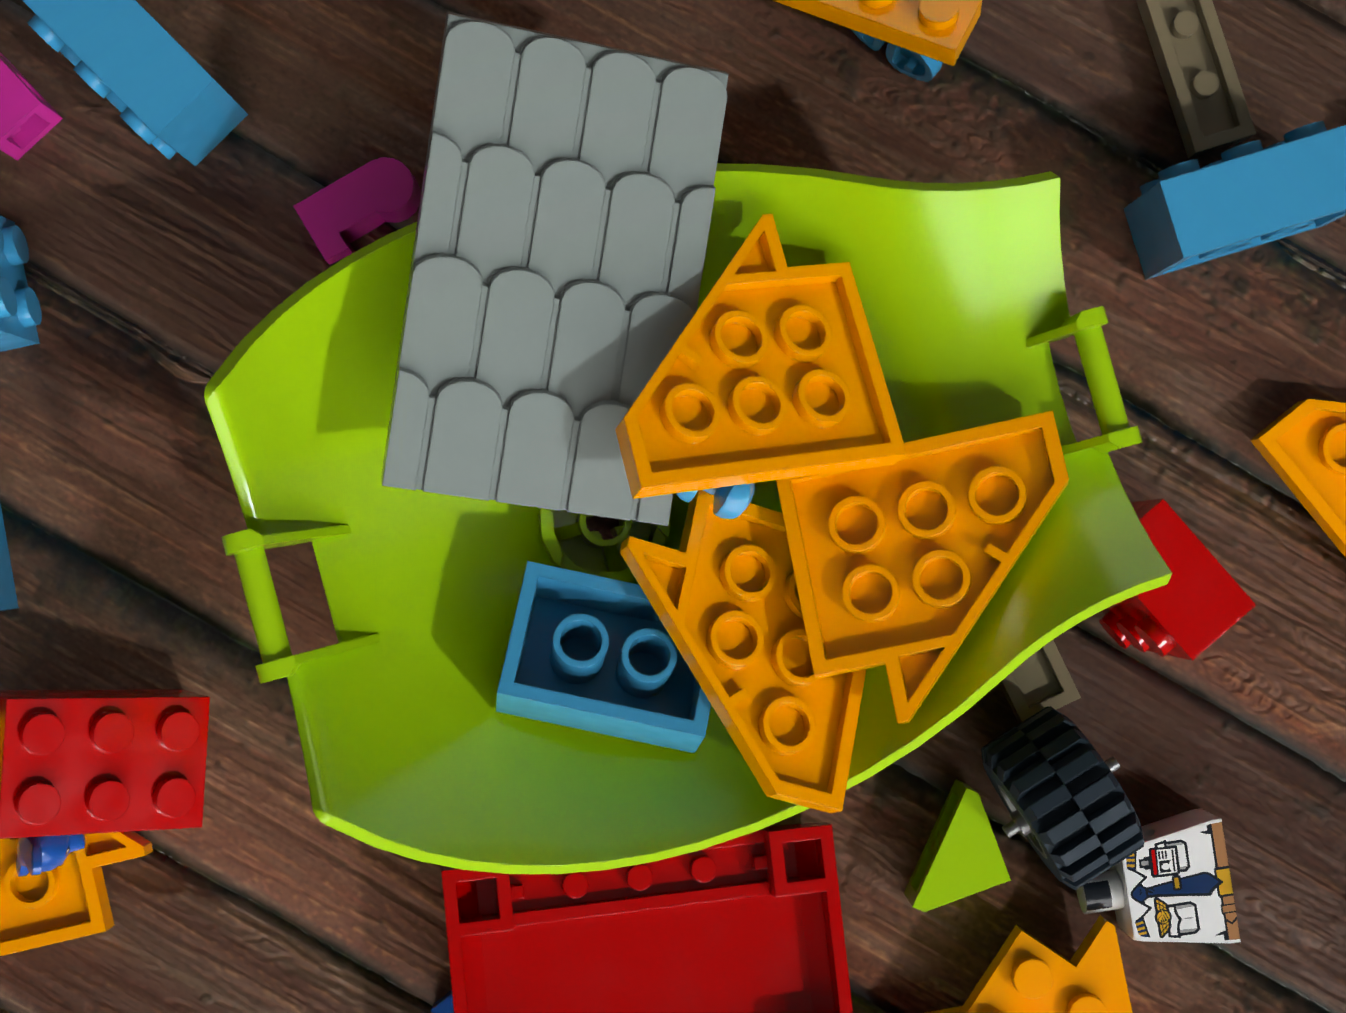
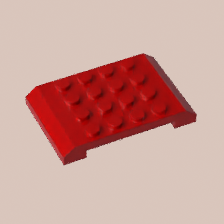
(691, 933)

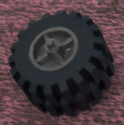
(1062, 797)

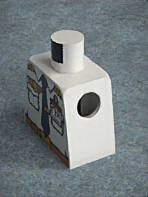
(1172, 886)

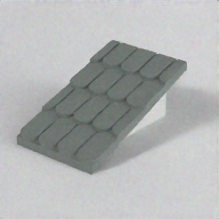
(549, 265)

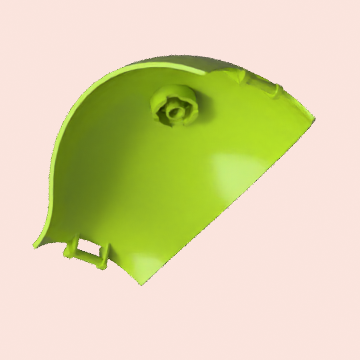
(428, 584)

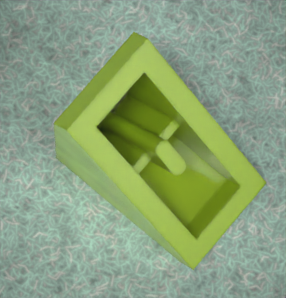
(958, 855)

